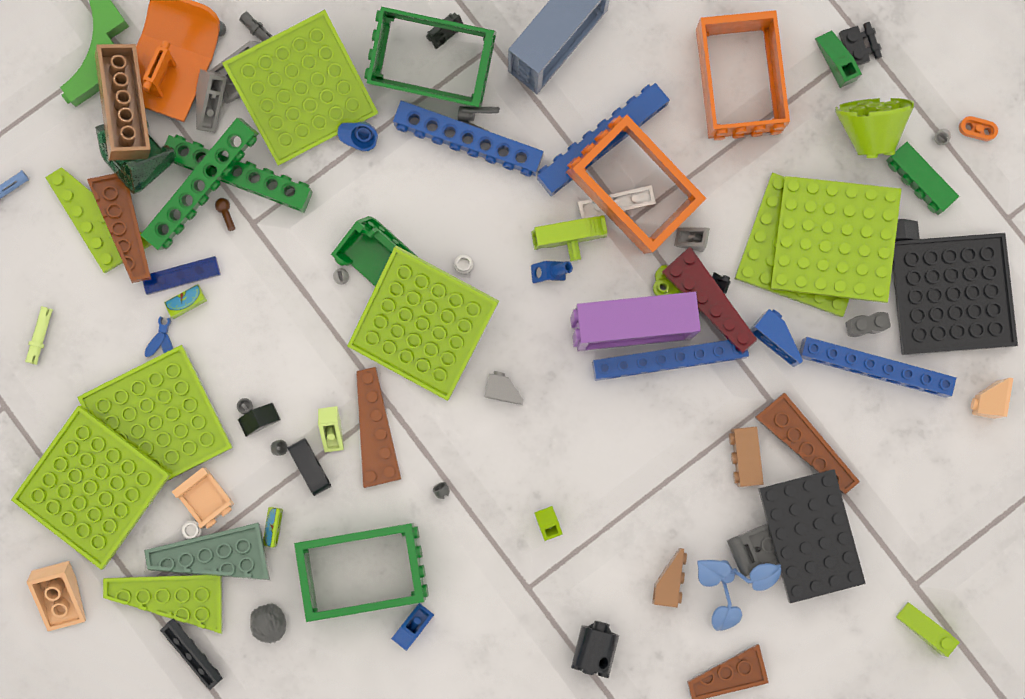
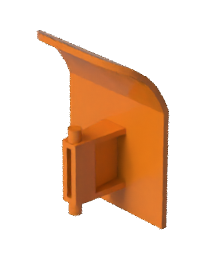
(172, 49)

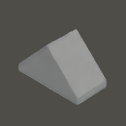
(692, 237)

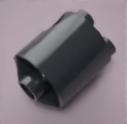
(595, 649)

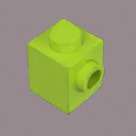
(548, 523)

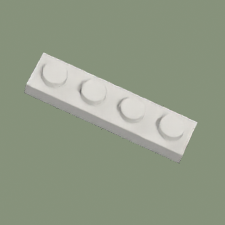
(625, 200)

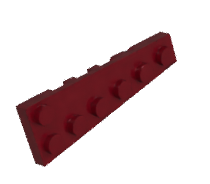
(690, 275)

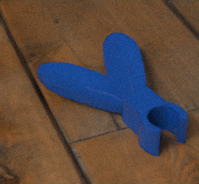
(160, 339)

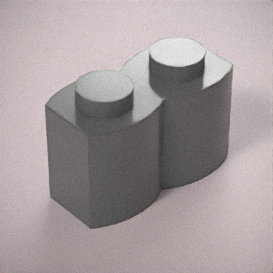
(868, 324)

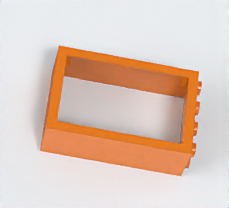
(736, 23)
(610, 208)

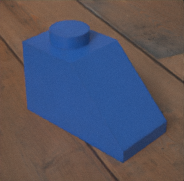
(412, 626)

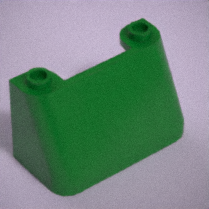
(367, 248)

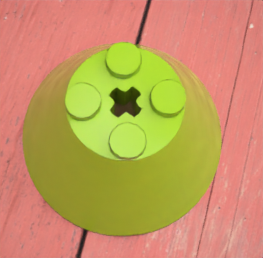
(875, 125)

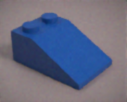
(776, 335)

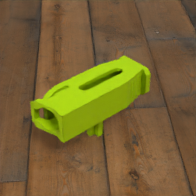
(569, 234)

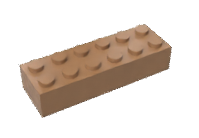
(122, 102)

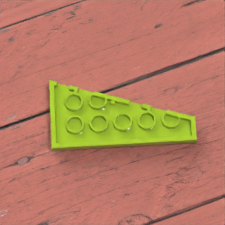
(87, 218)
(181, 598)

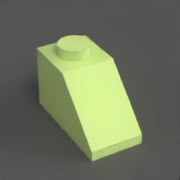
(330, 429)

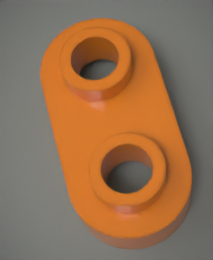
(977, 128)

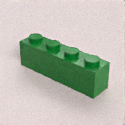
(922, 179)

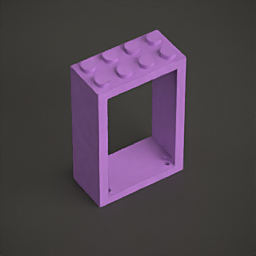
(635, 321)

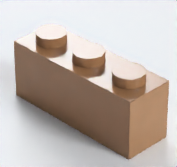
(746, 456)

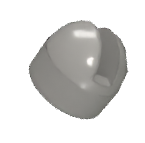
(940, 138)
(345, 275)

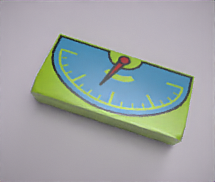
(185, 301)
(272, 527)

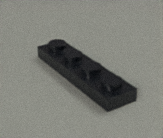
(191, 654)

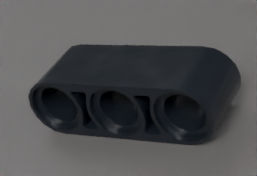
(309, 466)

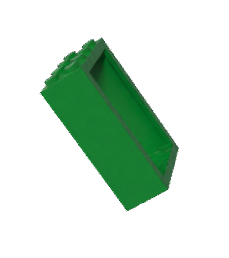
(380, 37)
(306, 580)

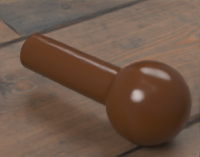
(223, 205)

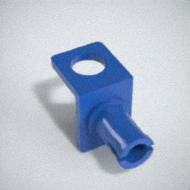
(551, 271)

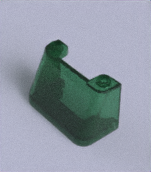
(140, 172)

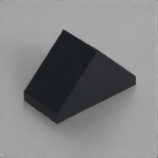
(258, 419)

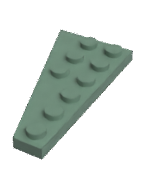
(224, 553)

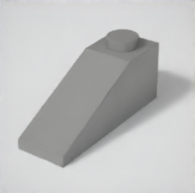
(209, 99)

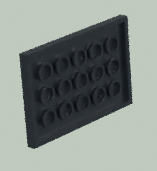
(811, 536)

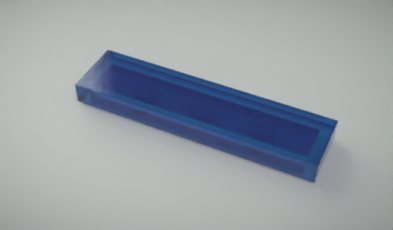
(182, 275)

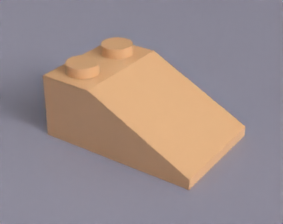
(57, 595)

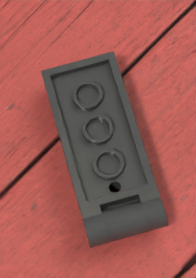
(744, 547)

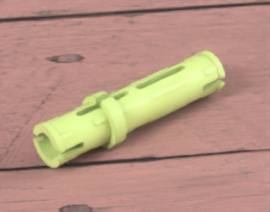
(36, 343)

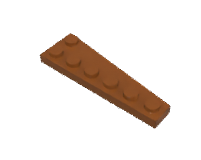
(120, 217)
(798, 434)
(377, 446)

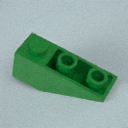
(838, 59)

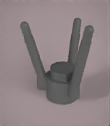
(467, 113)

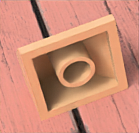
(993, 400)

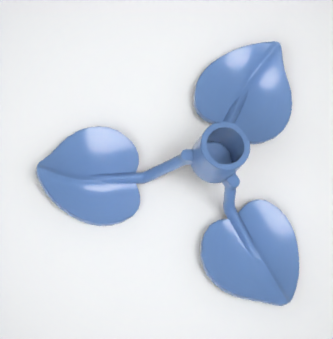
(713, 571)

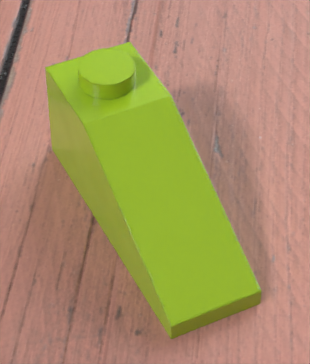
(928, 630)

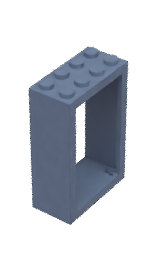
(552, 39)

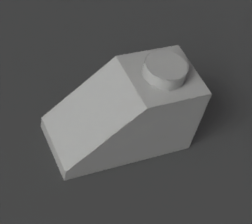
(502, 389)

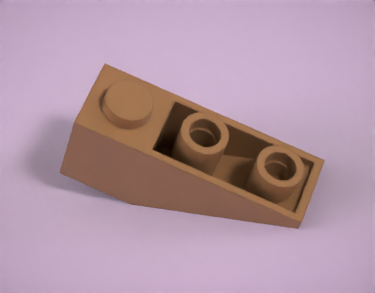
(668, 584)

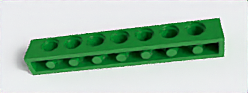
(298, 201)
(154, 232)

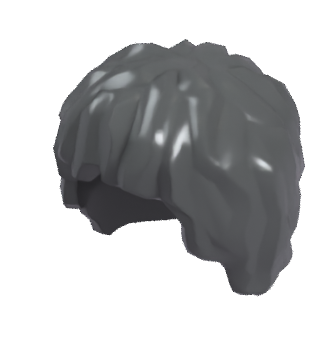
(268, 623)

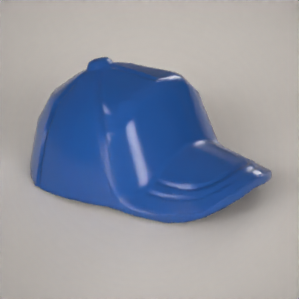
(358, 135)

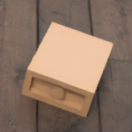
(204, 498)

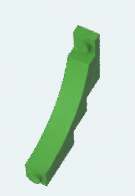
(106, 25)

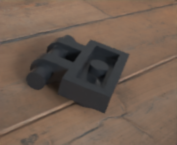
(854, 43)

